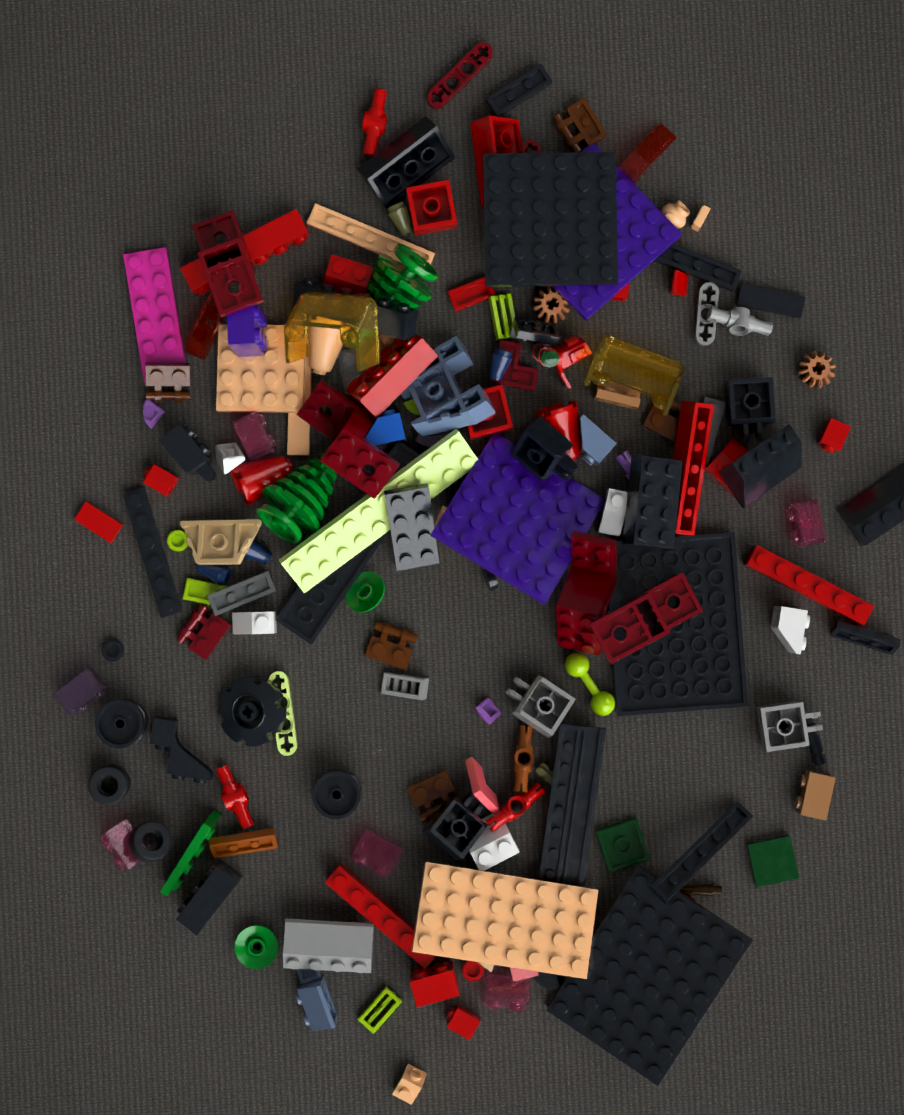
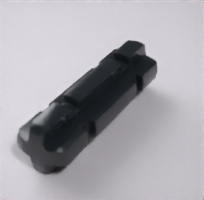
(816, 747)

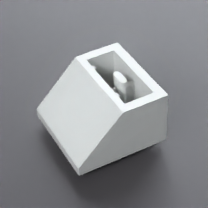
(790, 626)

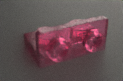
(117, 842)
(377, 854)
(503, 992)

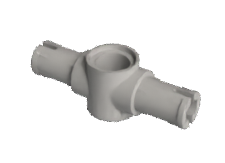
(739, 321)

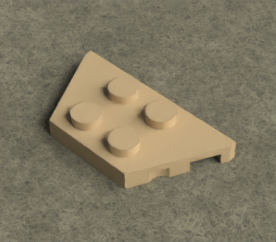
(220, 540)

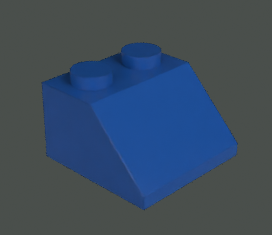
(386, 428)

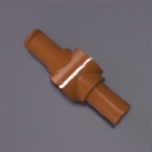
(522, 771)

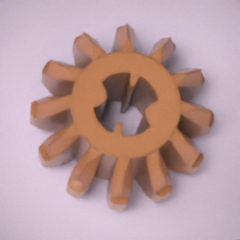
(547, 299)
(811, 362)

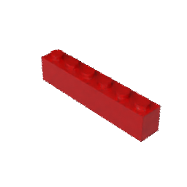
(261, 244)
(692, 449)
(808, 585)
(376, 910)

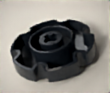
(236, 708)

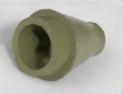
(400, 217)

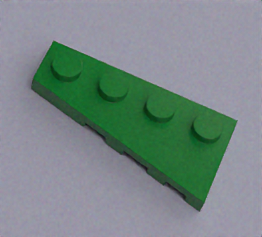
(194, 849)

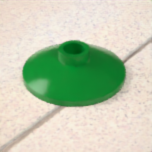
(365, 584)
(252, 957)

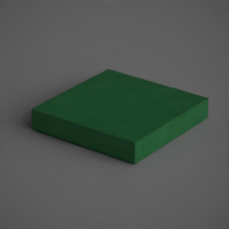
(622, 845)
(772, 861)

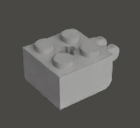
(537, 692)
(796, 732)

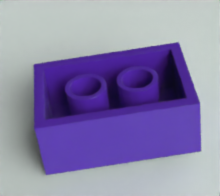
(247, 332)

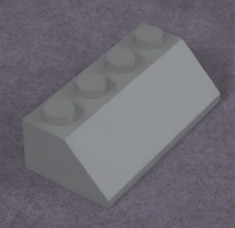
(328, 945)

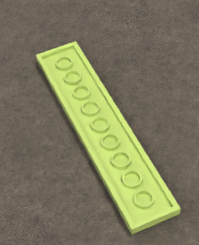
(368, 517)

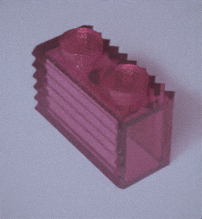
(254, 436)
(806, 523)

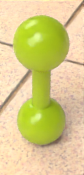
(601, 702)

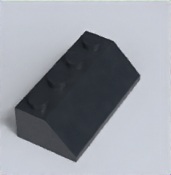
(406, 162)
(763, 466)
(876, 508)

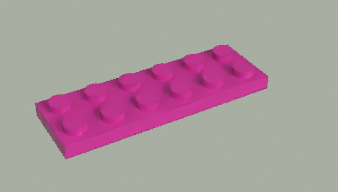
(154, 307)

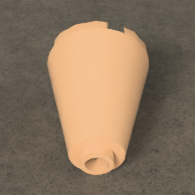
(323, 349)

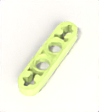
(289, 715)

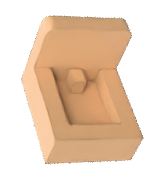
(409, 1084)

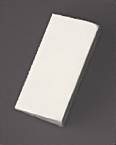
(228, 456)

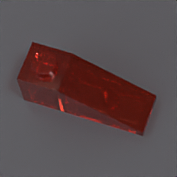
(647, 153)
(204, 330)

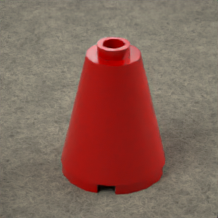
(566, 421)
(255, 475)

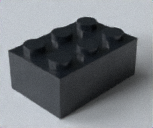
(208, 896)

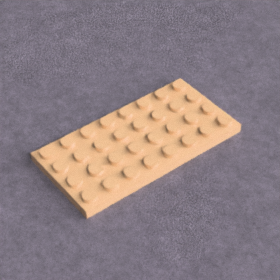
(505, 920)

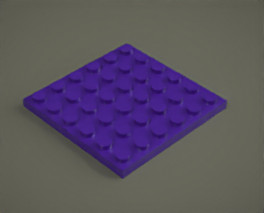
(641, 239)
(516, 521)

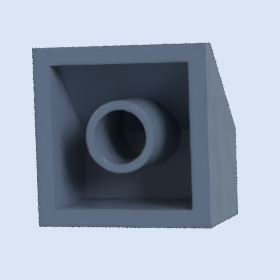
(593, 442)
(318, 1005)

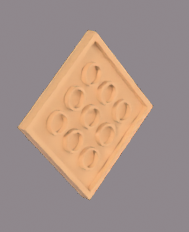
(259, 381)

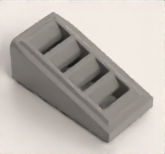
(423, 688)

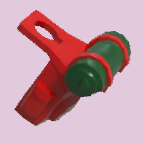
(561, 356)

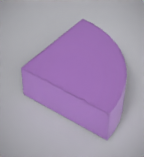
(151, 413)

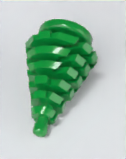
(400, 281)
(298, 501)

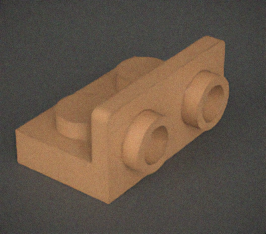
(618, 395)

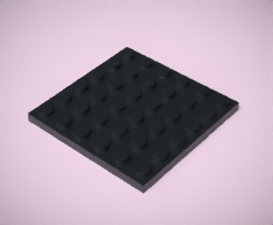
(550, 219)

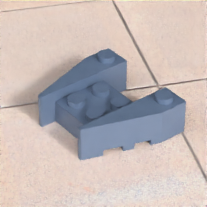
(439, 396)

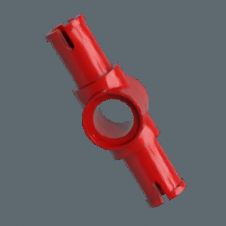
(374, 122)
(234, 797)
(507, 814)

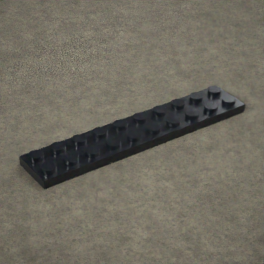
(310, 611)

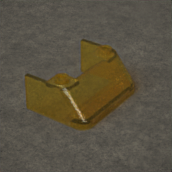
(351, 314)
(637, 370)

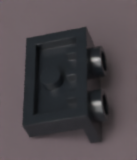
(534, 331)

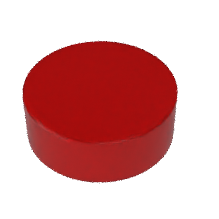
(472, 970)

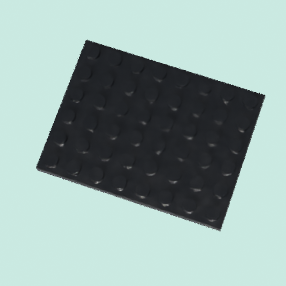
(702, 657)
(650, 976)

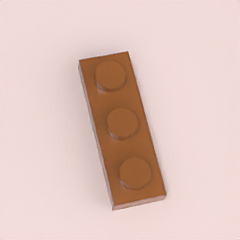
(243, 843)

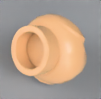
(676, 213)

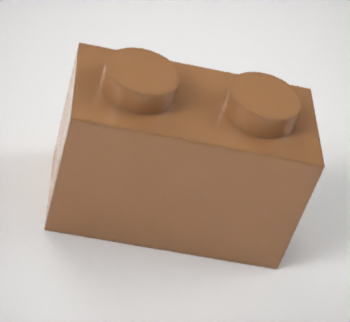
(815, 795)

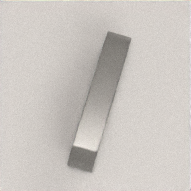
(702, 298)

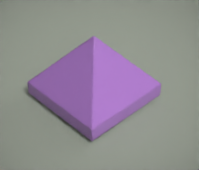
(487, 711)

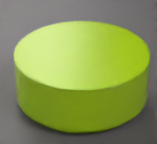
(177, 540)

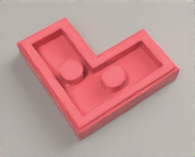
(479, 786)

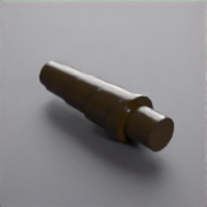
(704, 889)

